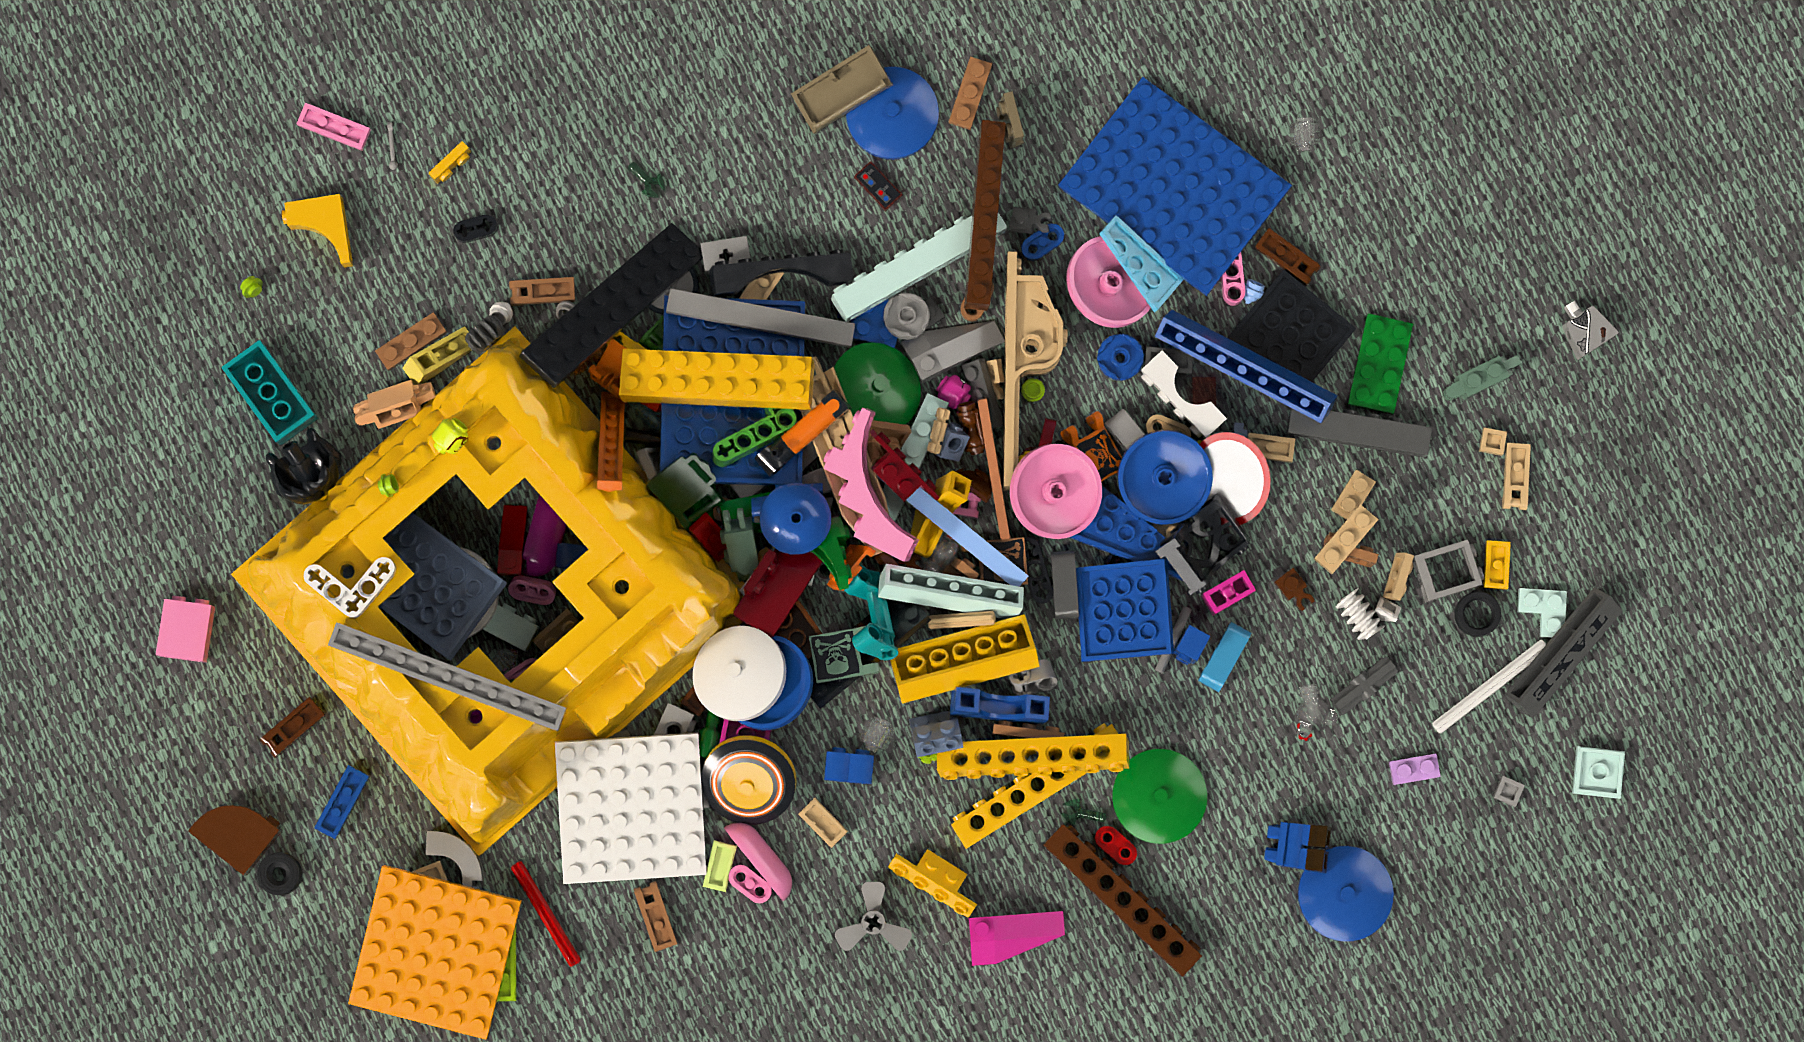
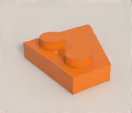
(854, 556)

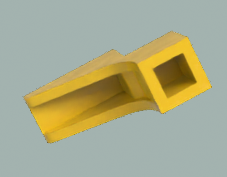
(953, 491)

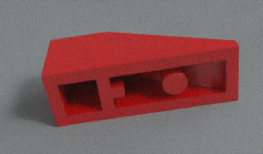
(512, 541)

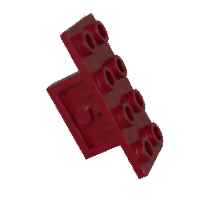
(775, 589)

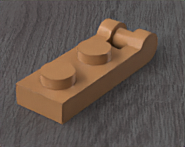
(543, 291)
(655, 917)

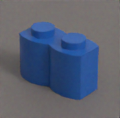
(848, 766)

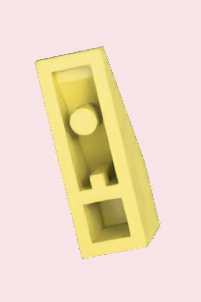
(437, 357)

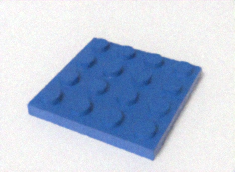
(1124, 610)

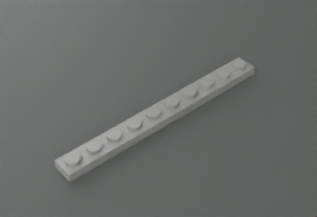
(447, 676)

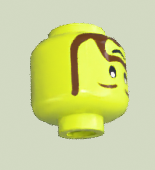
(450, 436)

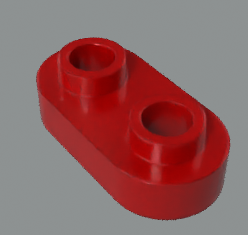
(1116, 845)

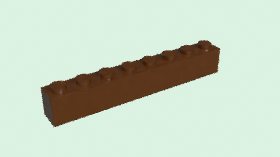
(984, 215)

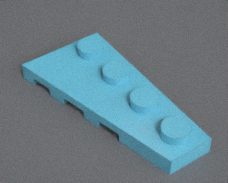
(1141, 263)

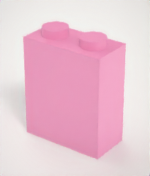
(185, 629)

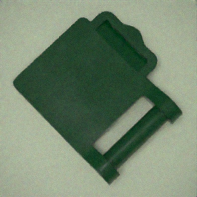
(685, 484)

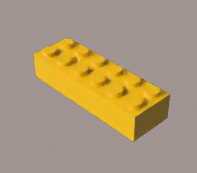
(964, 658)

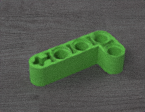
(751, 434)

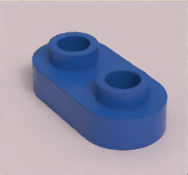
(1042, 243)

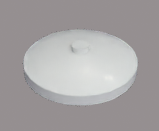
(739, 673)

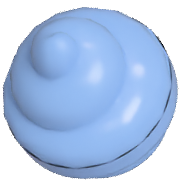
(1253, 291)

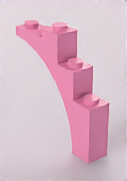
(858, 494)

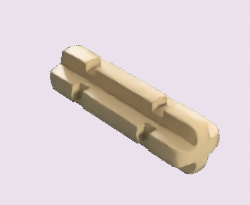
(938, 430)

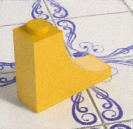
(324, 216)

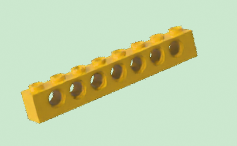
(1044, 747)
(969, 835)

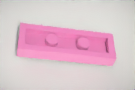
(333, 126)

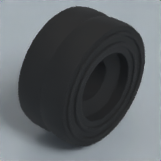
(267, 867)

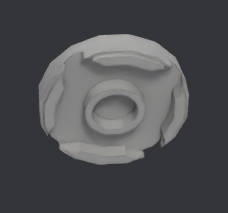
(906, 316)

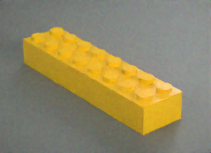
(717, 379)

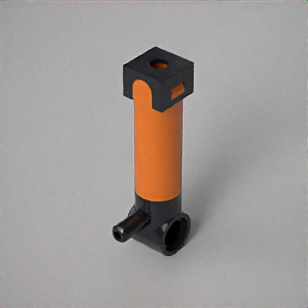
(802, 433)

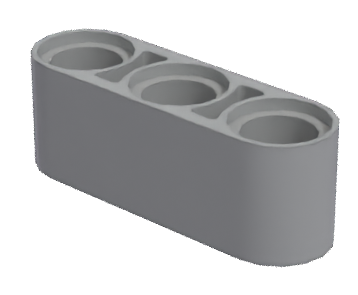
(1123, 429)

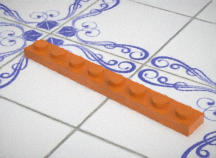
(610, 443)

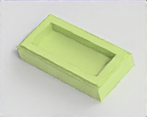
(719, 866)

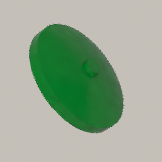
(879, 380)
(1159, 796)

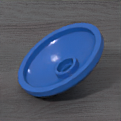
(777, 521)

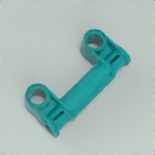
(876, 637)

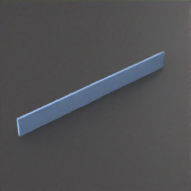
(966, 537)

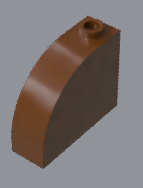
(237, 835)

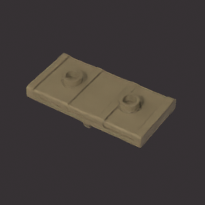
(841, 89)

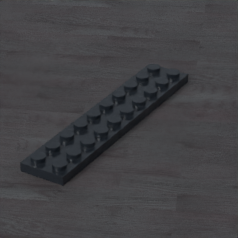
(612, 305)

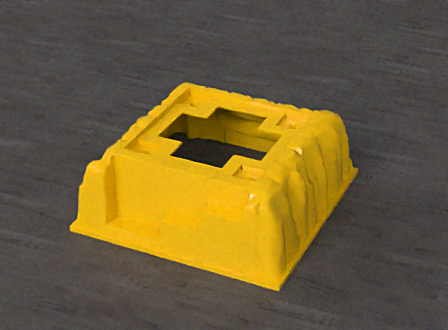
(601, 670)

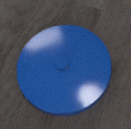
(897, 119)
(1165, 477)
(795, 691)
(1349, 898)

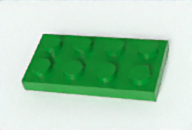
(1380, 364)

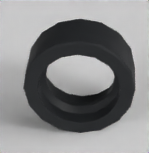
(1495, 613)

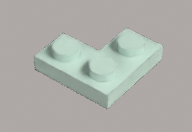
(1548, 603)

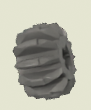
(484, 334)

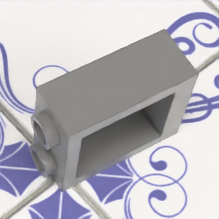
(1425, 579)

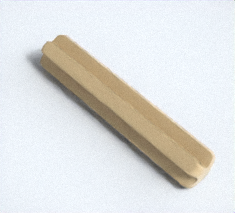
(962, 620)

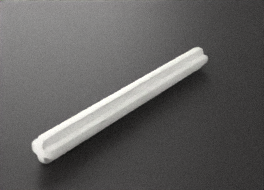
(1488, 688)

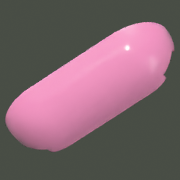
(762, 857)

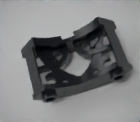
(1189, 567)

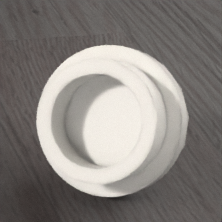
(502, 312)

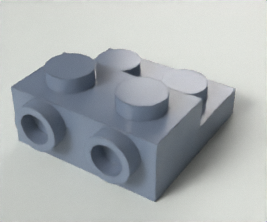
(935, 733)

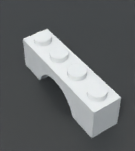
(1202, 417)

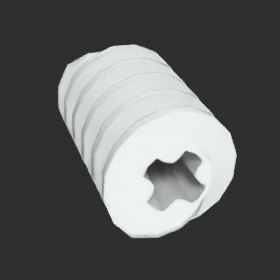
(1359, 615)

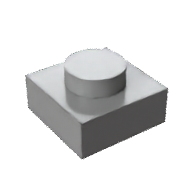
(1508, 791)

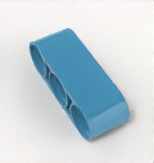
(1224, 656)

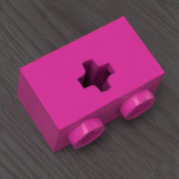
(1228, 593)

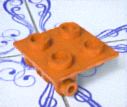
(608, 369)

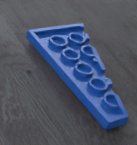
(1122, 533)

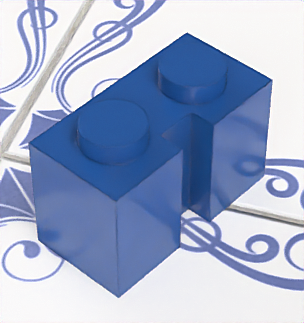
(1191, 645)

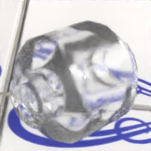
(1304, 133)
(876, 734)

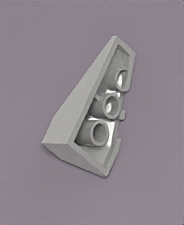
(948, 347)

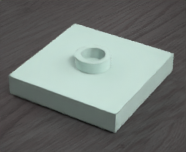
(1598, 772)

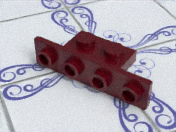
(897, 474)

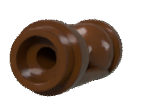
(969, 418)

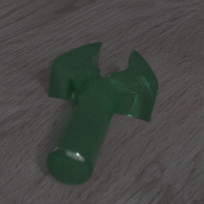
(647, 180)
(1082, 813)

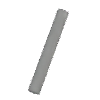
(1177, 630)

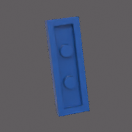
(342, 802)

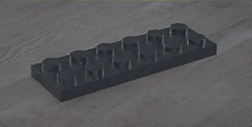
(905, 620)

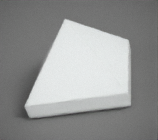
(1387, 610)

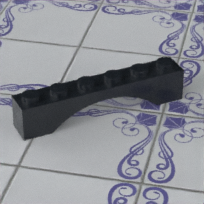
(827, 269)

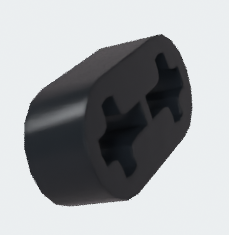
(476, 234)

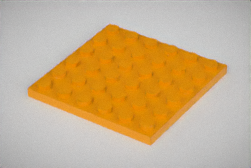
(435, 952)

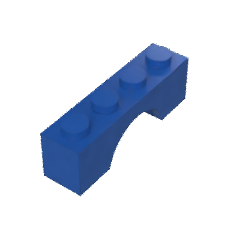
(982, 705)

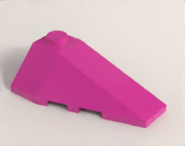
(1006, 936)

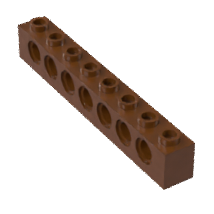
(1190, 950)

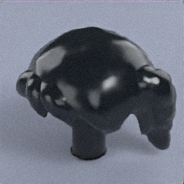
(307, 471)

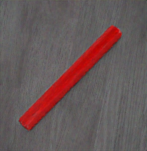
(545, 914)

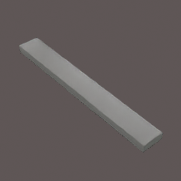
(760, 318)

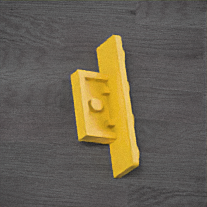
(937, 878)

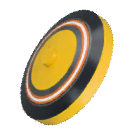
(748, 780)

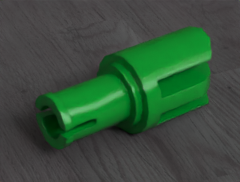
(709, 736)

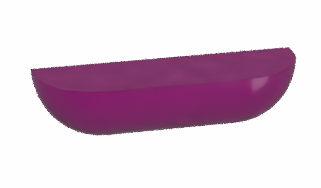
(542, 540)

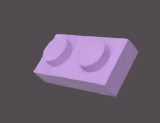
(1414, 769)

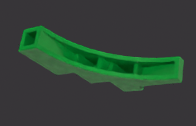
(830, 551)

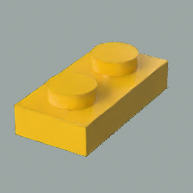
(444, 168)
(1496, 565)

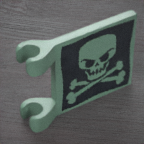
(837, 657)

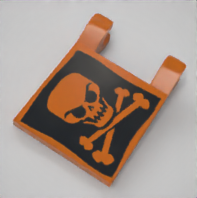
(1096, 446)

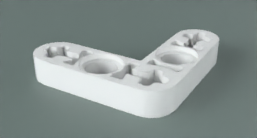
(348, 595)

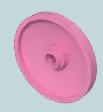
(1103, 287)
(1055, 491)

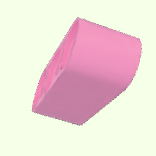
(1234, 282)

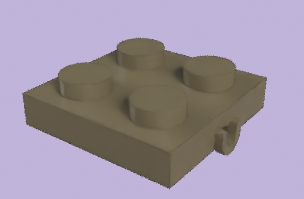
(1008, 113)

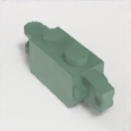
(1481, 378)
(740, 543)

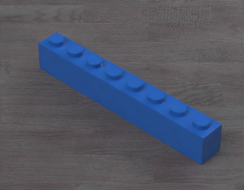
(1246, 366)

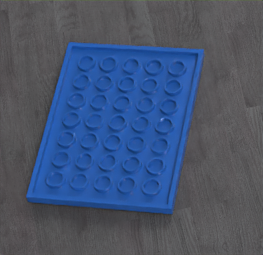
(1175, 185)
(699, 427)

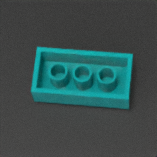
(269, 392)

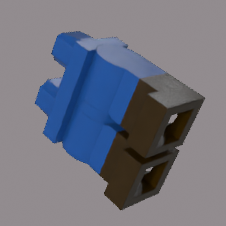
(1292, 844)

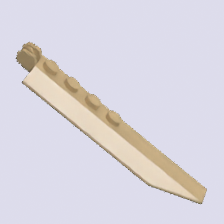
(833, 437)

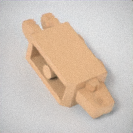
(393, 404)

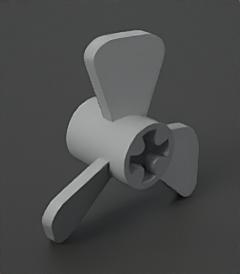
(851, 935)

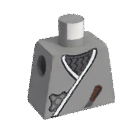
(1586, 329)

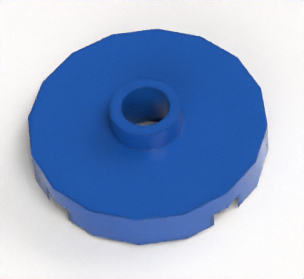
(1123, 345)

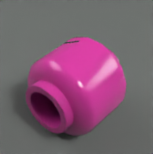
(954, 391)

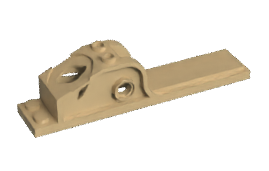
(1024, 327)

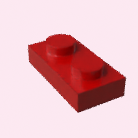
(709, 535)

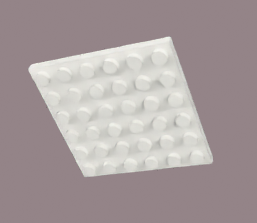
(630, 808)

